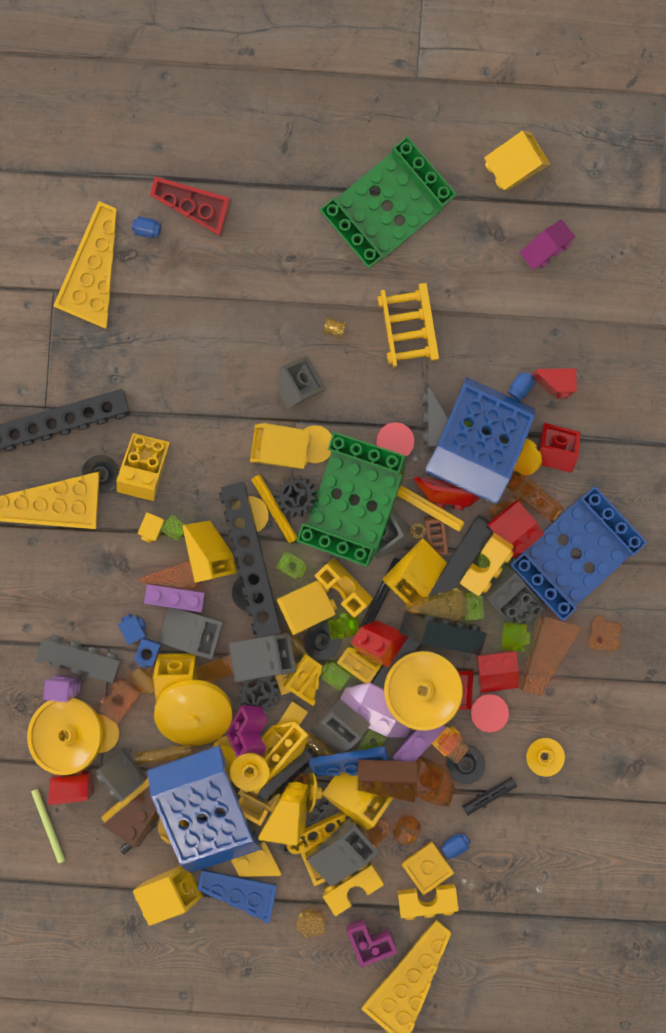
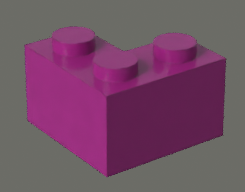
(547, 244)
(246, 730)
(368, 947)

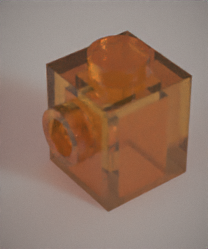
(452, 746)

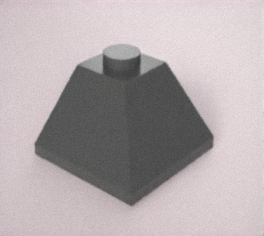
(298, 382)
(395, 537)

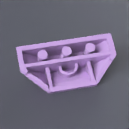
(370, 704)

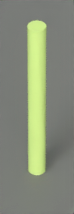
(48, 825)

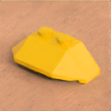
(283, 746)

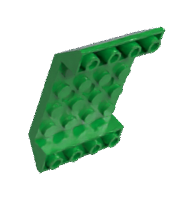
(404, 181)
(361, 471)

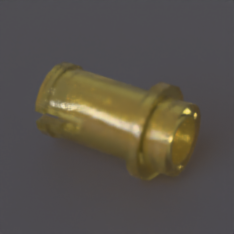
(423, 530)

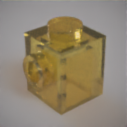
(310, 923)

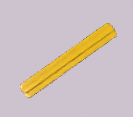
(274, 508)
(430, 508)

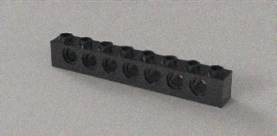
(42, 419)
(228, 494)

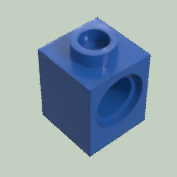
(147, 644)

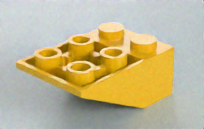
(142, 467)
(208, 552)
(416, 572)
(358, 805)

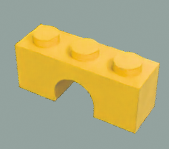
(497, 551)
(353, 594)
(337, 896)
(444, 902)

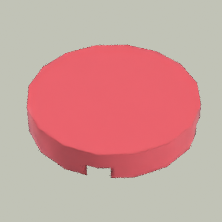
(396, 438)
(489, 713)

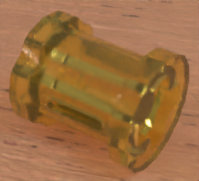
(334, 327)

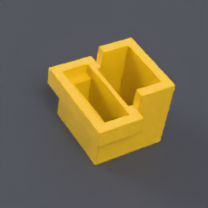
(254, 808)

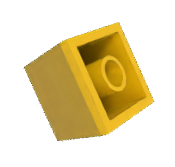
(516, 160)
(280, 446)
(306, 606)
(173, 669)
(288, 817)
(167, 895)

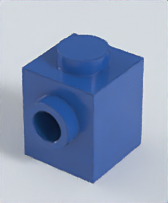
(132, 628)

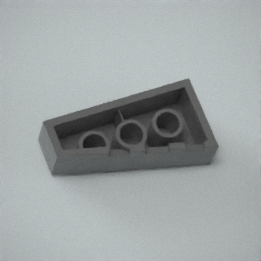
(79, 658)

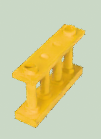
(426, 332)

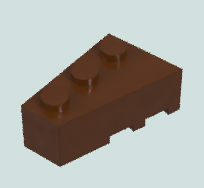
(388, 778)
(134, 820)

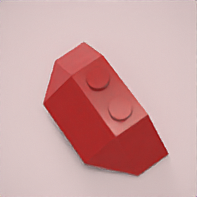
(445, 493)

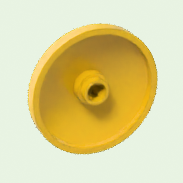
(423, 690)
(193, 712)
(65, 736)

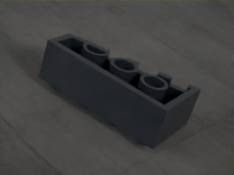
(442, 633)

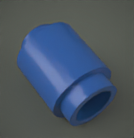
(146, 227)
(521, 386)
(456, 845)

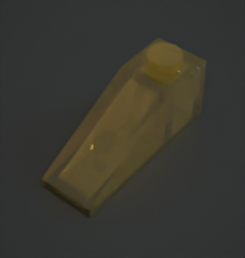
(447, 605)

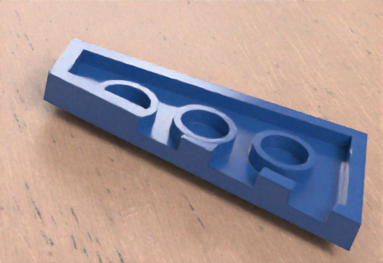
(345, 762)
(240, 892)

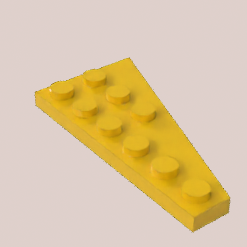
(88, 281)
(60, 503)
(403, 991)

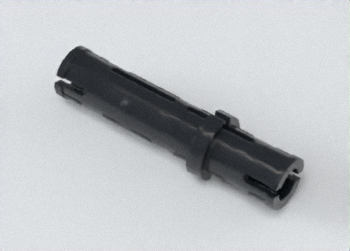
(469, 807)

